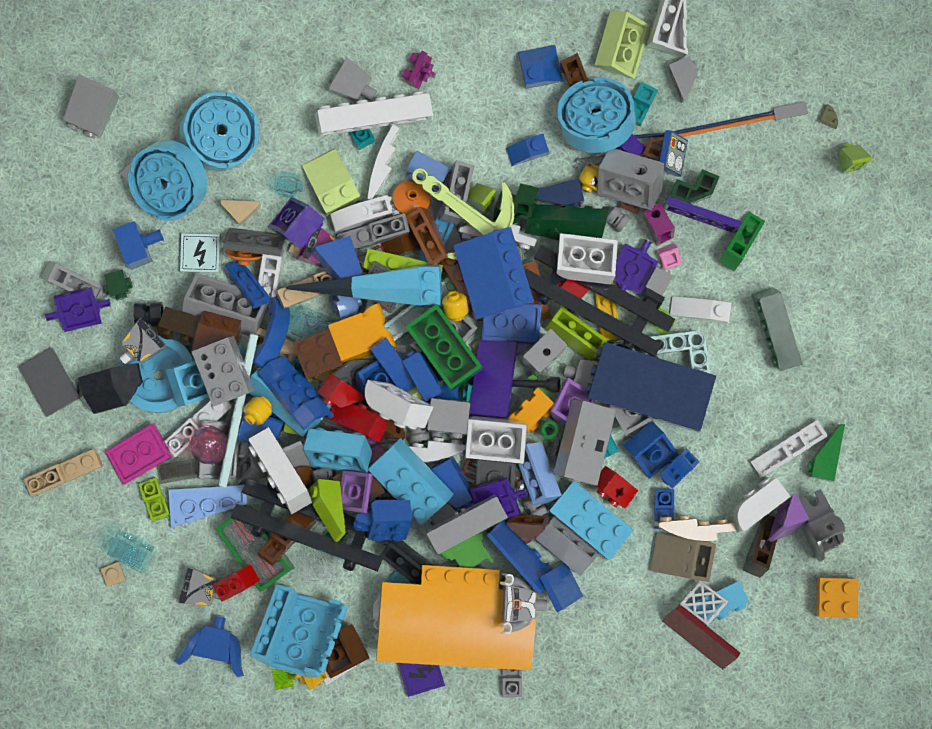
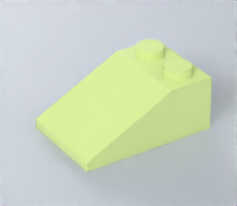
(331, 182)

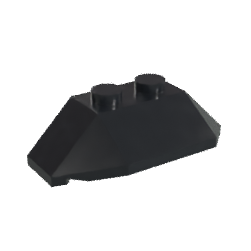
(109, 387)

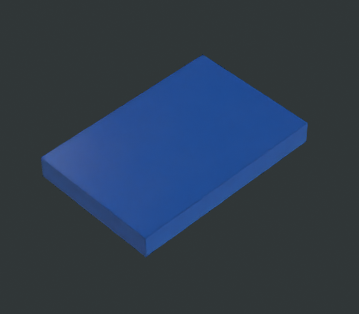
(513, 325)
(561, 587)

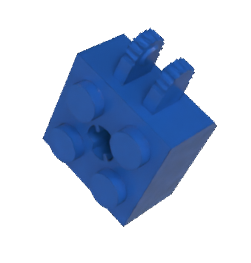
(386, 520)

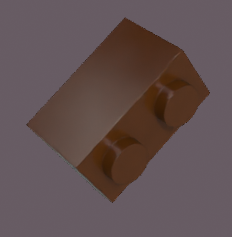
(214, 328)
(347, 652)

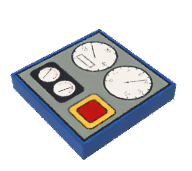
(671, 152)

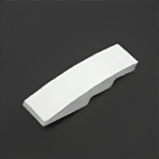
(381, 170)
(789, 448)

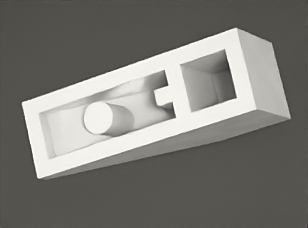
(270, 273)
(701, 309)

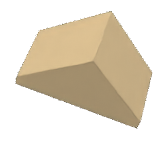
(241, 210)

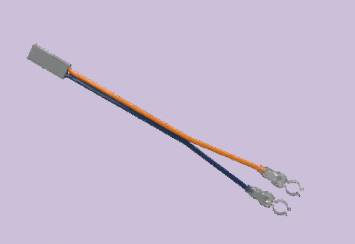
(779, 113)

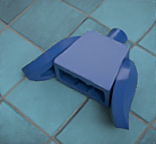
(213, 644)

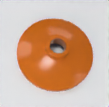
(404, 202)
(243, 257)

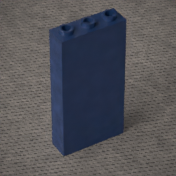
(650, 387)

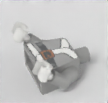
(518, 604)

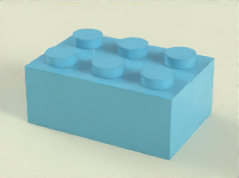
(337, 450)

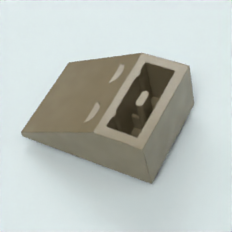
(683, 557)

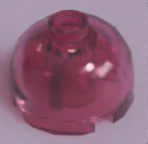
(208, 444)

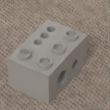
(630, 178)
(223, 371)
(449, 418)

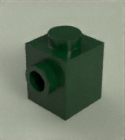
(118, 285)

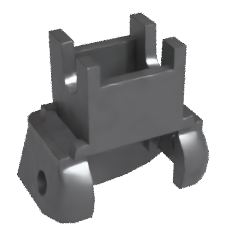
(822, 526)

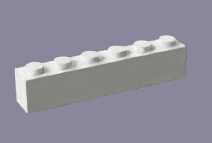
(373, 114)

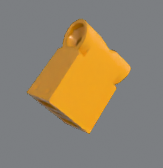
(360, 332)

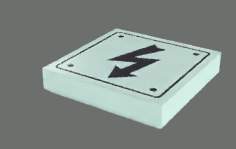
(200, 253)

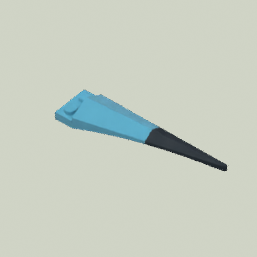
(409, 285)

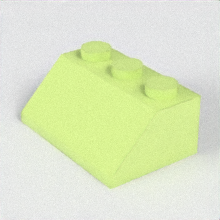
(622, 44)

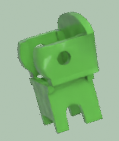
(468, 552)

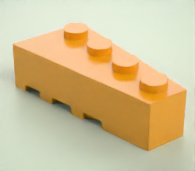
(533, 409)

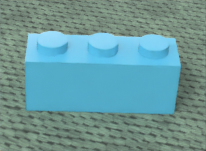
(732, 593)

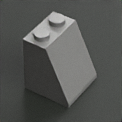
(90, 107)

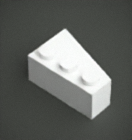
(669, 28)

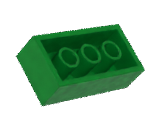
(444, 347)

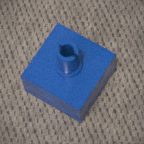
(135, 244)

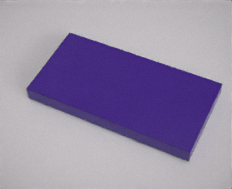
(702, 215)
(494, 383)

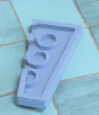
(201, 502)

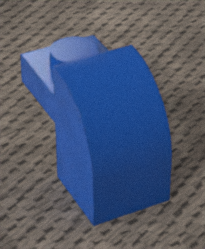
(678, 468)

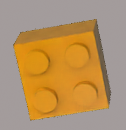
(837, 597)

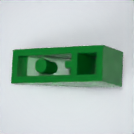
(741, 241)
(826, 459)

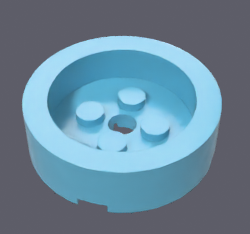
(599, 130)
(200, 134)
(174, 164)
(154, 394)

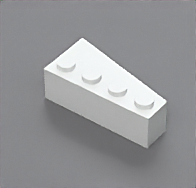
(280, 471)

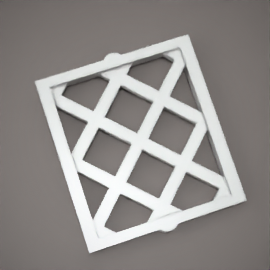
(715, 612)

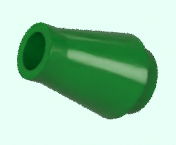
(555, 429)

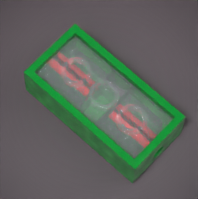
(245, 549)

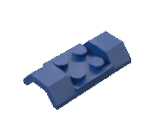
(294, 392)

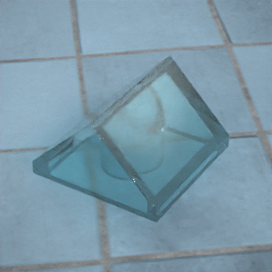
(308, 322)

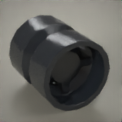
(149, 313)

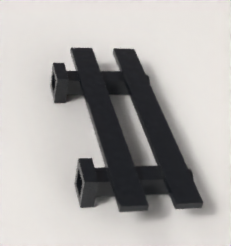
(645, 309)
(263, 521)

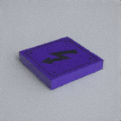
(420, 677)

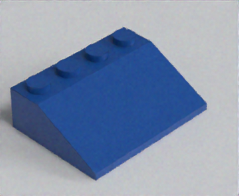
(493, 273)
(519, 554)

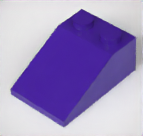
(297, 222)

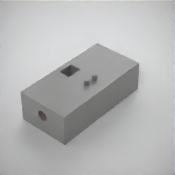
(544, 353)
(584, 442)
(466, 524)

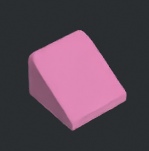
(669, 256)

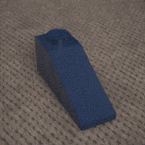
(562, 194)

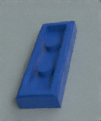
(247, 284)
(392, 364)

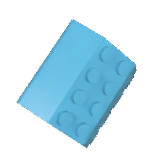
(298, 632)

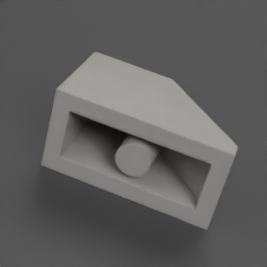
(683, 76)

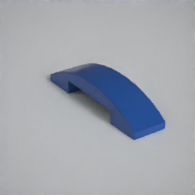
(275, 334)

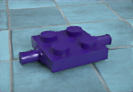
(634, 268)
(77, 309)
(504, 493)

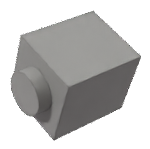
(659, 280)

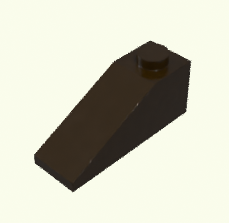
(761, 549)

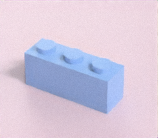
(539, 475)

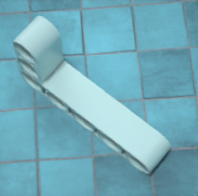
(686, 346)

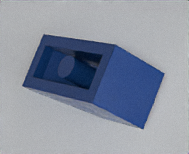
(528, 149)

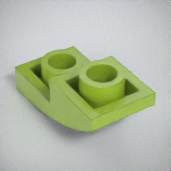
(154, 499)

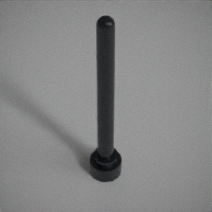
(551, 383)

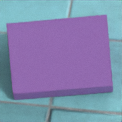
(569, 391)
(356, 491)
(788, 519)

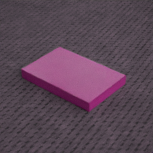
(138, 453)

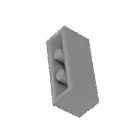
(459, 185)
(567, 546)

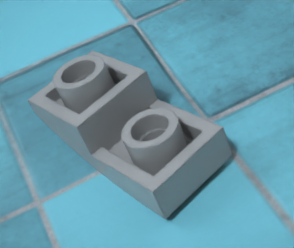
(511, 683)

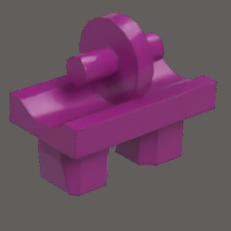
(421, 71)

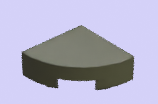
(829, 117)

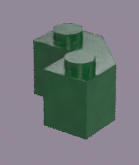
(700, 191)
(524, 202)

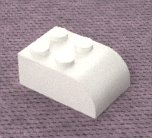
(587, 258)
(397, 405)
(496, 439)
(759, 503)

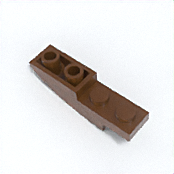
(278, 545)

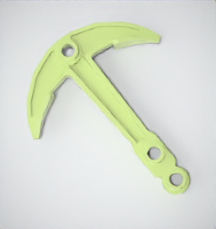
(465, 211)

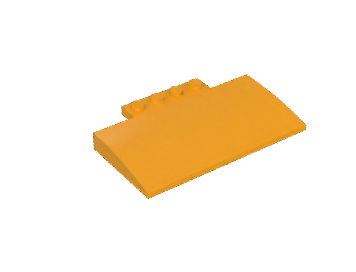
(450, 622)

